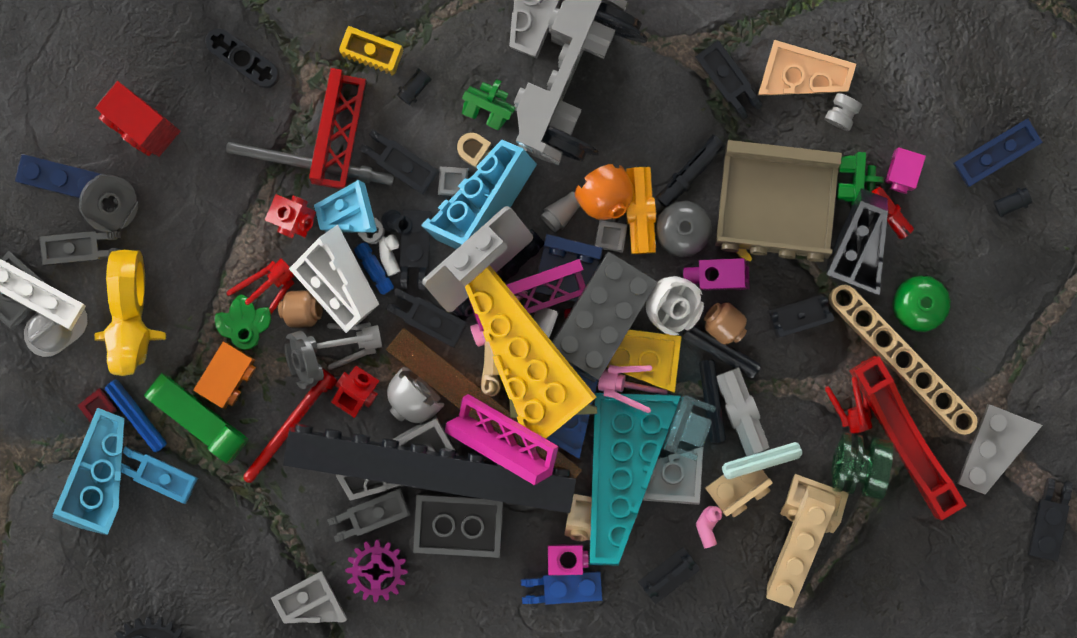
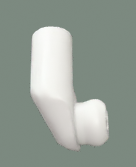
(387, 257)

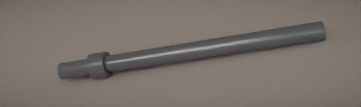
(364, 174)

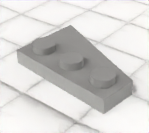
(530, 25)
(995, 447)
(676, 479)

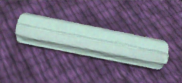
(762, 460)

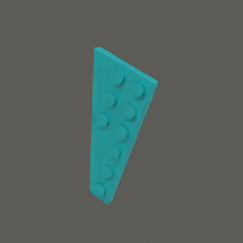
(623, 463)

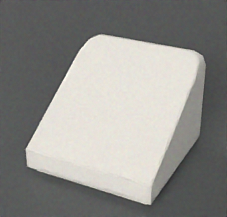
(546, 319)

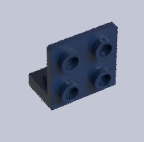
(561, 251)

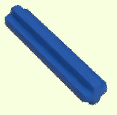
(135, 416)

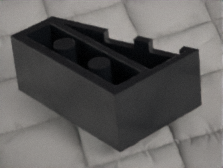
(860, 245)

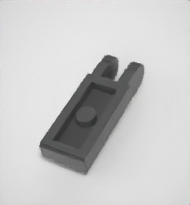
(75, 247)
(372, 514)

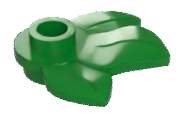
(241, 319)

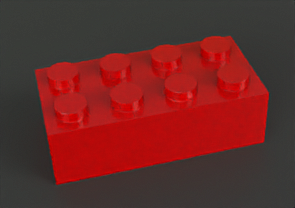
(136, 121)

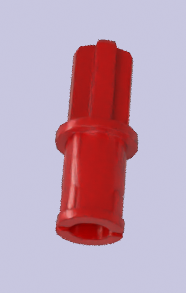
(895, 217)

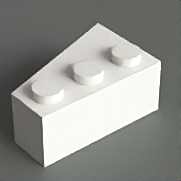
(336, 279)

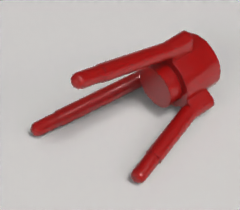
(279, 275)
(859, 416)

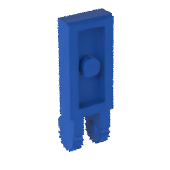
(565, 588)

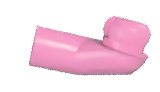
(706, 523)

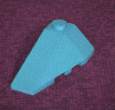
(93, 484)

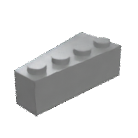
(426, 433)

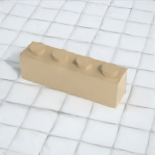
(800, 546)

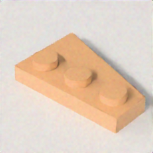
(804, 72)

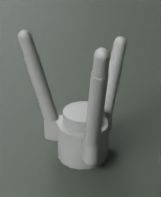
(367, 338)

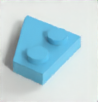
(347, 209)

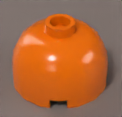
(605, 193)

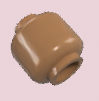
(300, 309)
(725, 323)

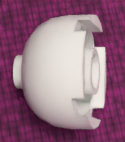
(674, 305)

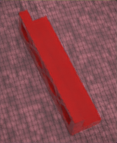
(326, 129)

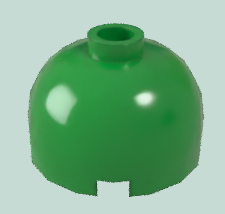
(921, 303)

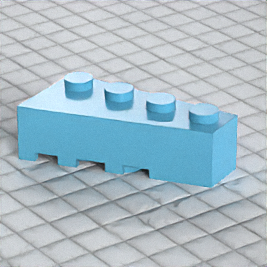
(483, 195)

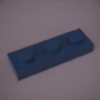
(997, 152)
(52, 176)

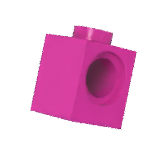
(904, 170)
(554, 554)

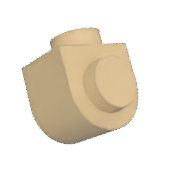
(473, 148)

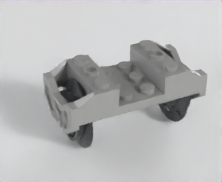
(542, 115)

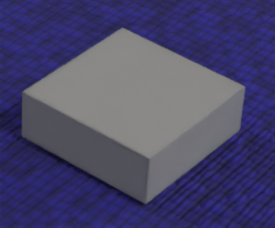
(450, 179)
(611, 236)

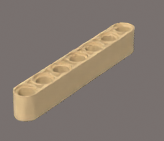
(916, 364)

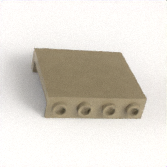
(777, 200)

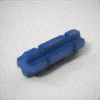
(373, 268)

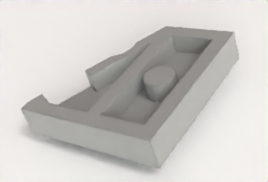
(309, 602)

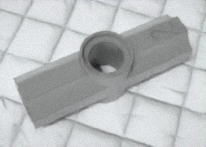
(742, 412)

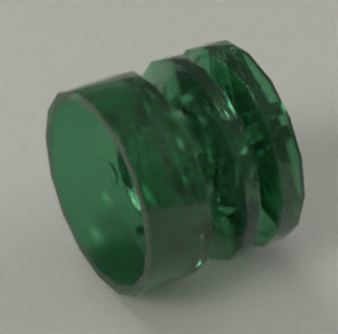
(862, 466)

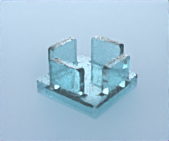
(688, 427)

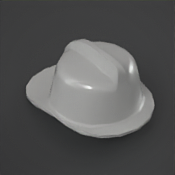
(49, 338)

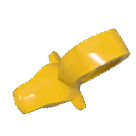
(126, 335)

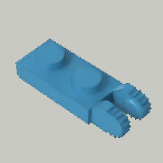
(160, 476)

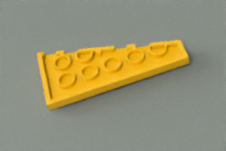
(531, 367)

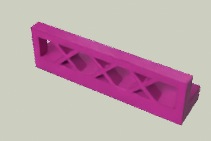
(543, 279)
(503, 447)

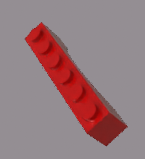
(908, 442)

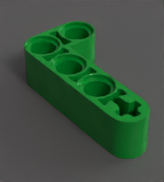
(197, 418)

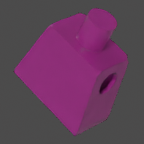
(732, 274)

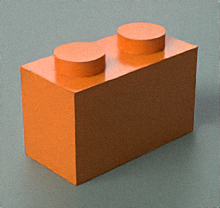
(225, 375)

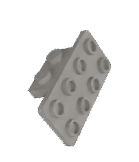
(491, 245)

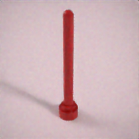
(328, 382)

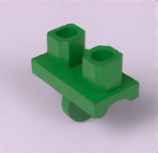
(477, 99)
(856, 166)

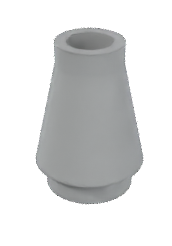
(560, 212)

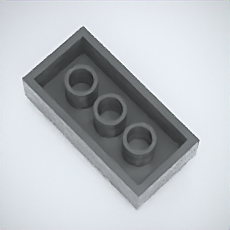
(603, 316)

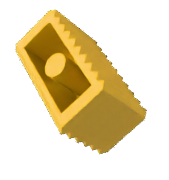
(371, 50)

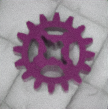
(376, 583)

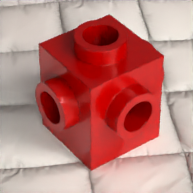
(291, 216)
(358, 386)

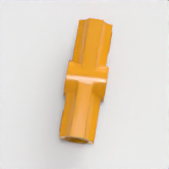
(641, 212)

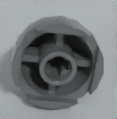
(683, 229)

